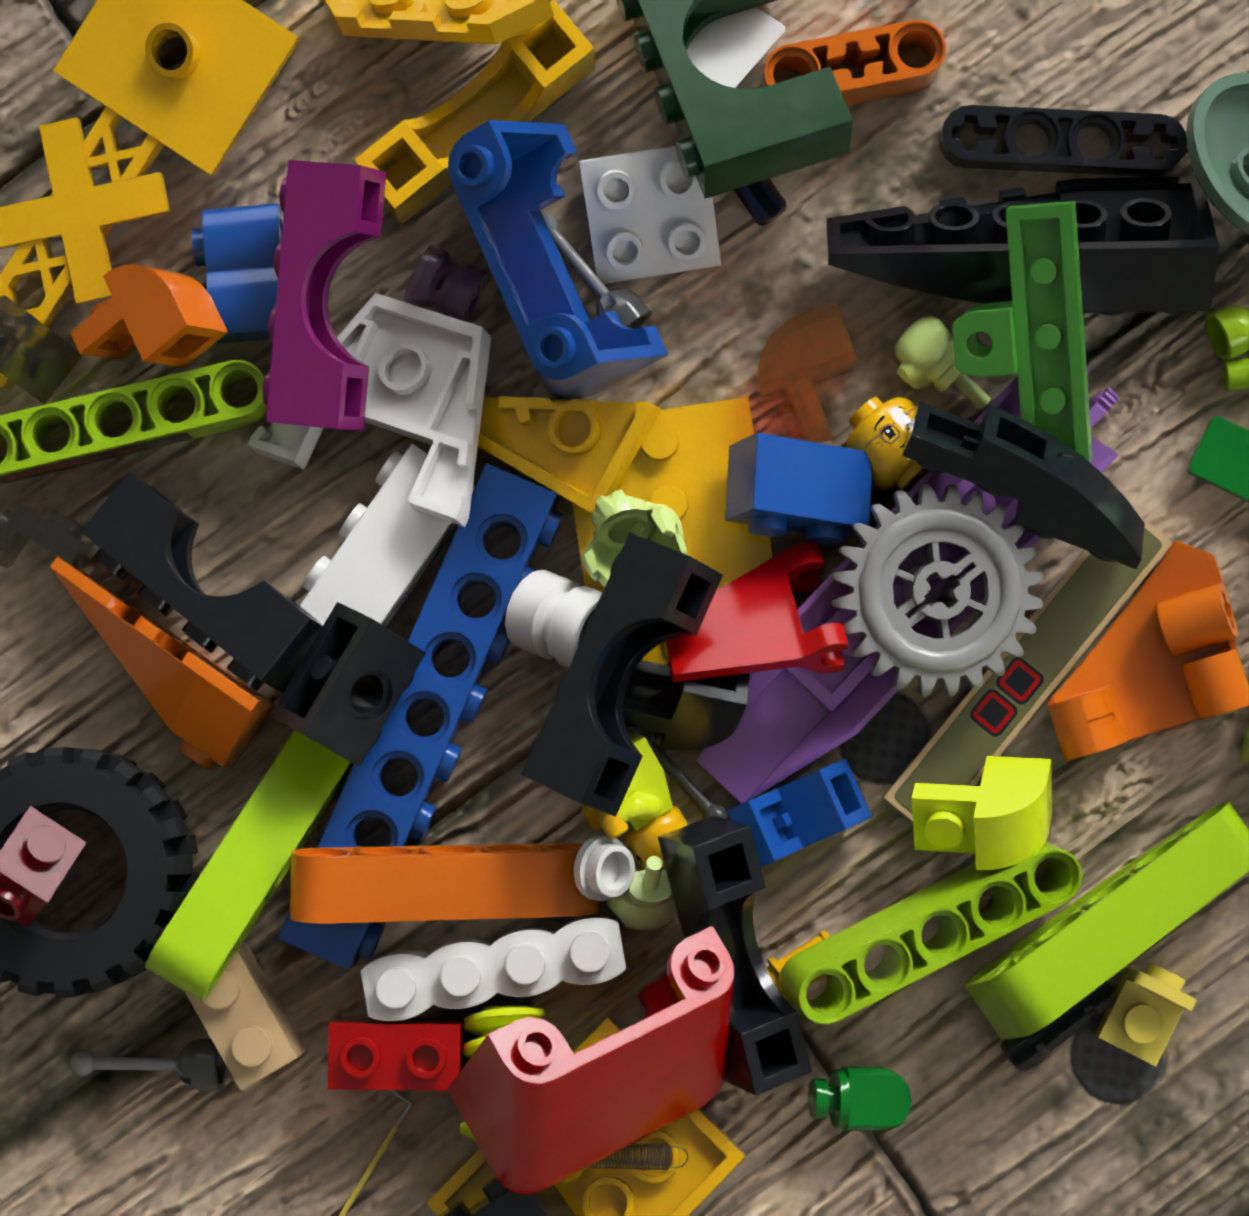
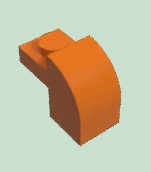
(151, 311)

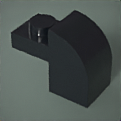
(685, 712)

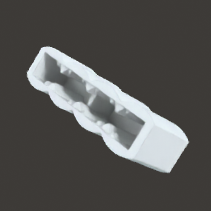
(475, 969)

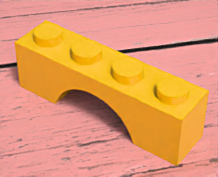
(514, 86)

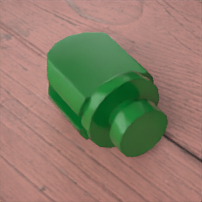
(861, 1099)

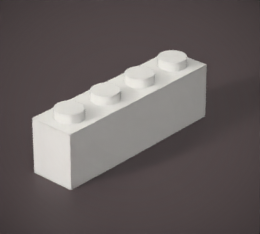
(383, 549)

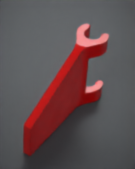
(758, 626)

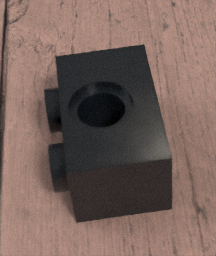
(344, 654)

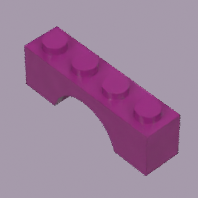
(325, 218)

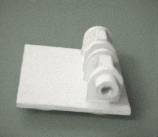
(647, 216)

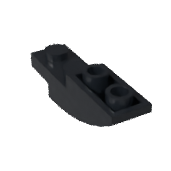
(1054, 485)

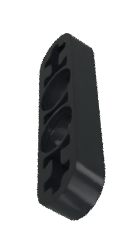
(1062, 149)

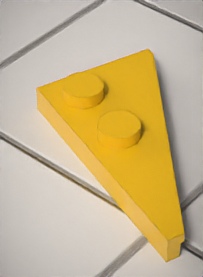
(567, 444)

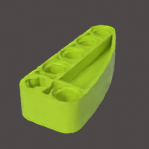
(1111, 924)

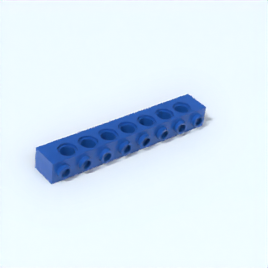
(496, 502)

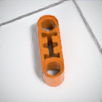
(863, 48)

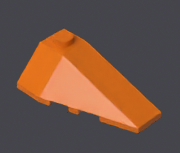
(186, 688)

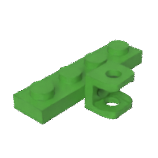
(1040, 328)

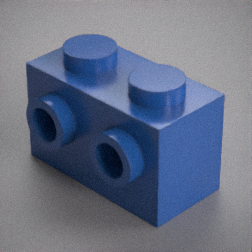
(797, 487)

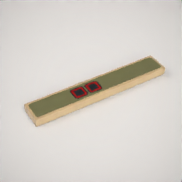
(995, 714)

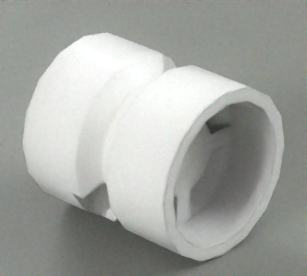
(549, 615)

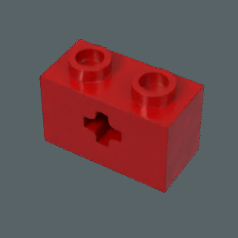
(394, 1054)

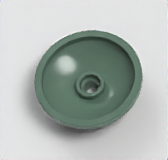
(1220, 146)

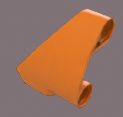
(1158, 663)

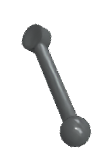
(681, 779)

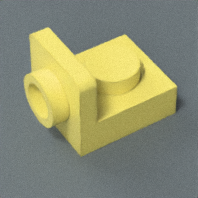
(1145, 1012)

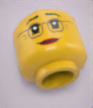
(882, 433)

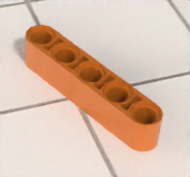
(436, 883)

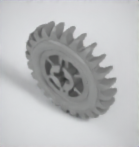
(889, 630)

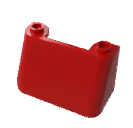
(559, 1112)

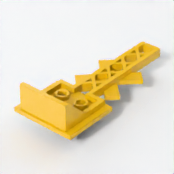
(191, 109)

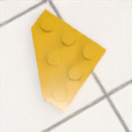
(439, 19)

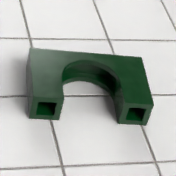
(726, 131)

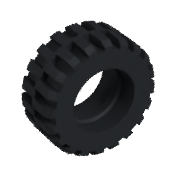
(156, 858)

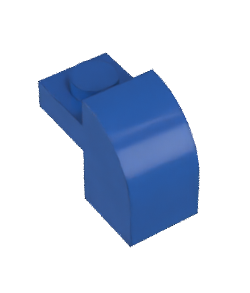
(803, 812)

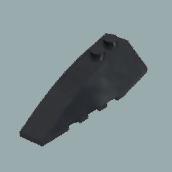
(1139, 245)

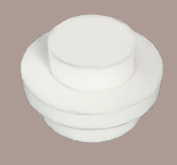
(603, 868)

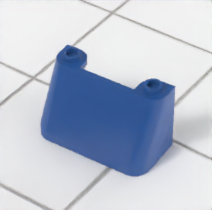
(503, 182)

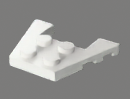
(422, 385)

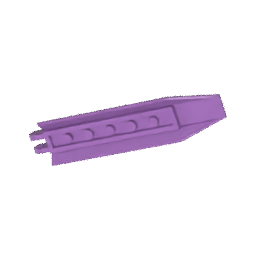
(805, 713)

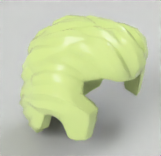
(622, 514)

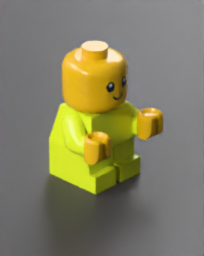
(644, 810)

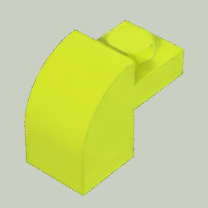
(996, 821)

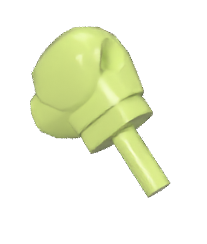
(929, 358)
(647, 902)

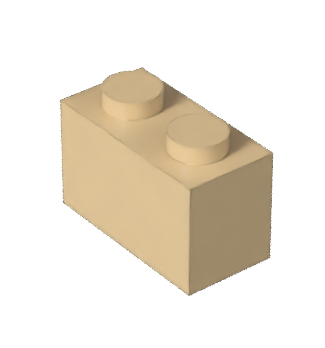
(248, 1022)

